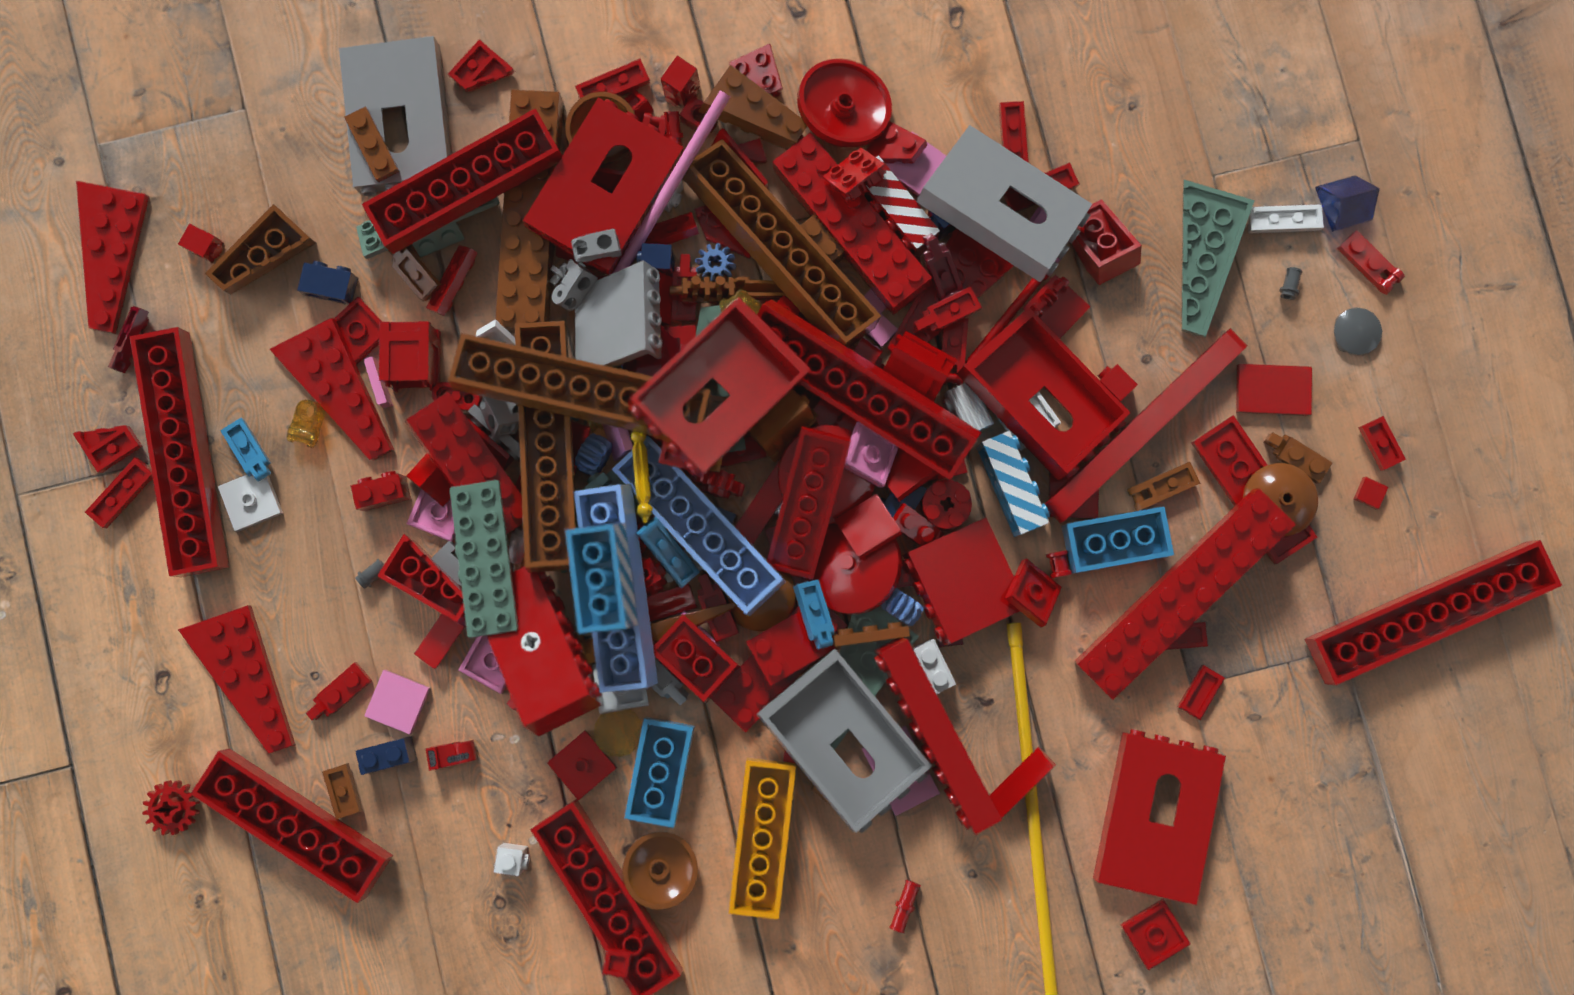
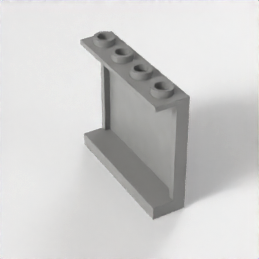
(620, 317)

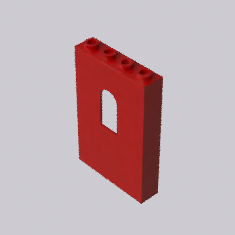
(576, 207)
(744, 361)
(1020, 365)
(1149, 854)

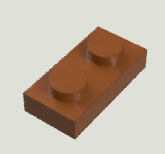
(342, 791)

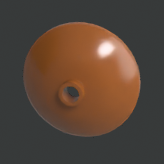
(580, 111)
(1287, 479)
(772, 611)
(677, 873)

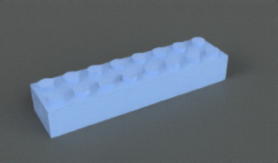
(704, 532)
(622, 655)

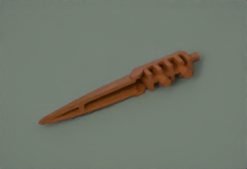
(714, 291)
(659, 628)

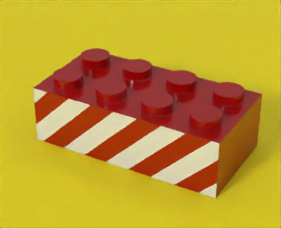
(901, 212)

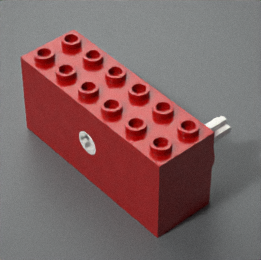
(543, 658)

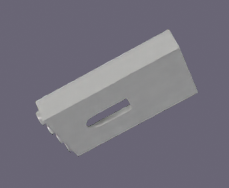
(391, 77)
(968, 195)
(816, 713)

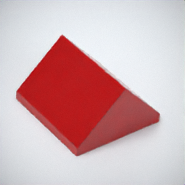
(430, 480)

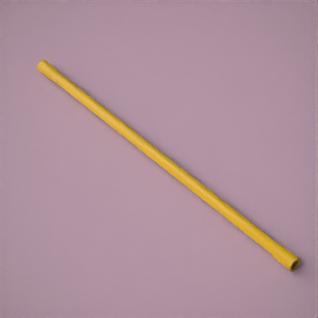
(1015, 642)

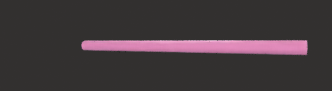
(673, 181)

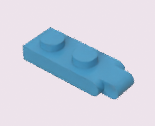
(247, 449)
(815, 613)

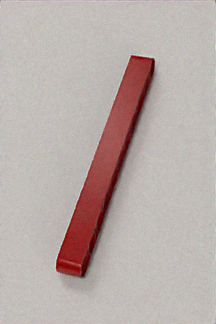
(1145, 426)
(770, 496)

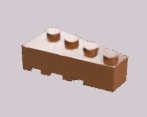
(755, 110)
(259, 250)

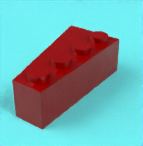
(419, 576)

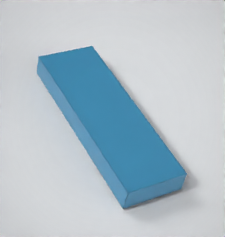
(668, 552)

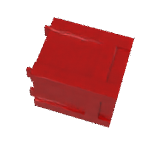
(409, 355)
(919, 365)

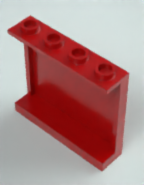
(962, 581)

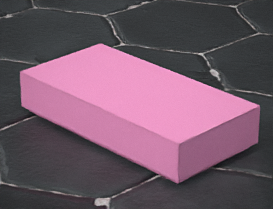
(380, 390)

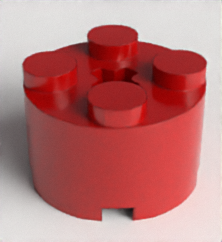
(958, 498)

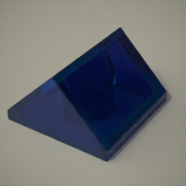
(1348, 202)

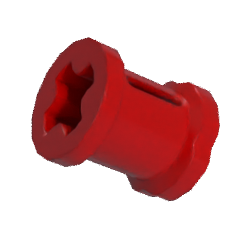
(1059, 564)

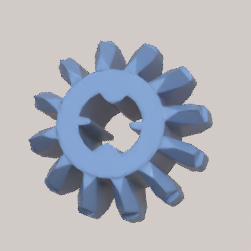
(715, 255)
(593, 454)
(903, 607)

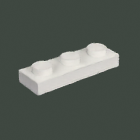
(1285, 219)

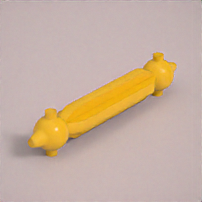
(641, 475)

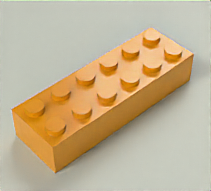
(762, 838)

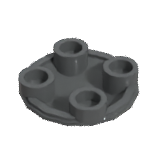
(1357, 331)

